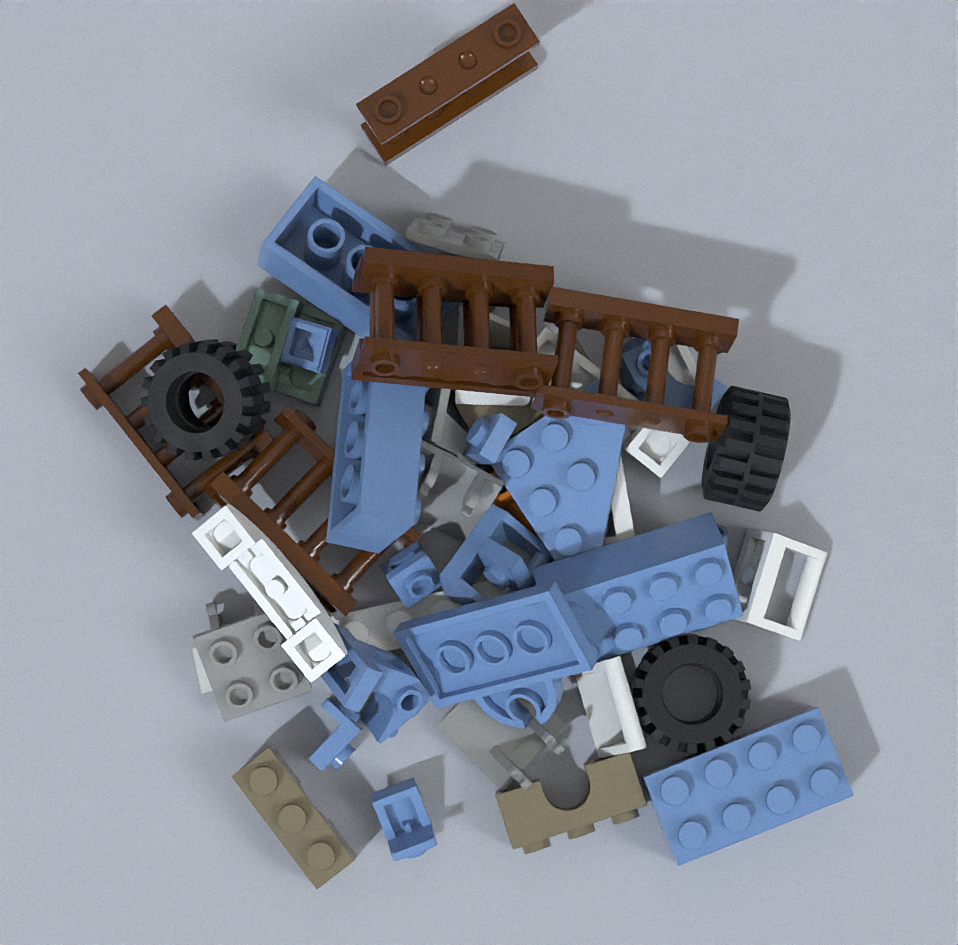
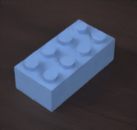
(318, 252)
(376, 463)
(648, 586)
(746, 785)

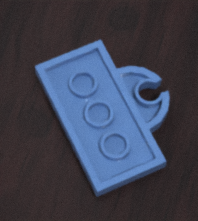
(500, 653)

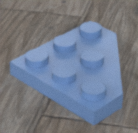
(564, 479)

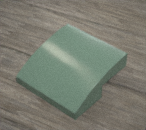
(265, 337)

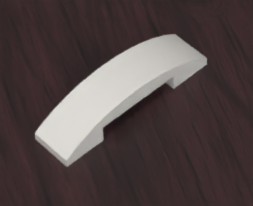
(651, 447)
(276, 587)

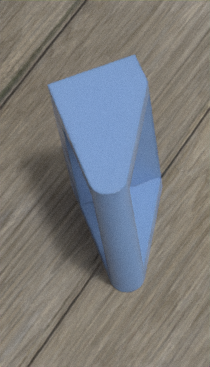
(466, 564)

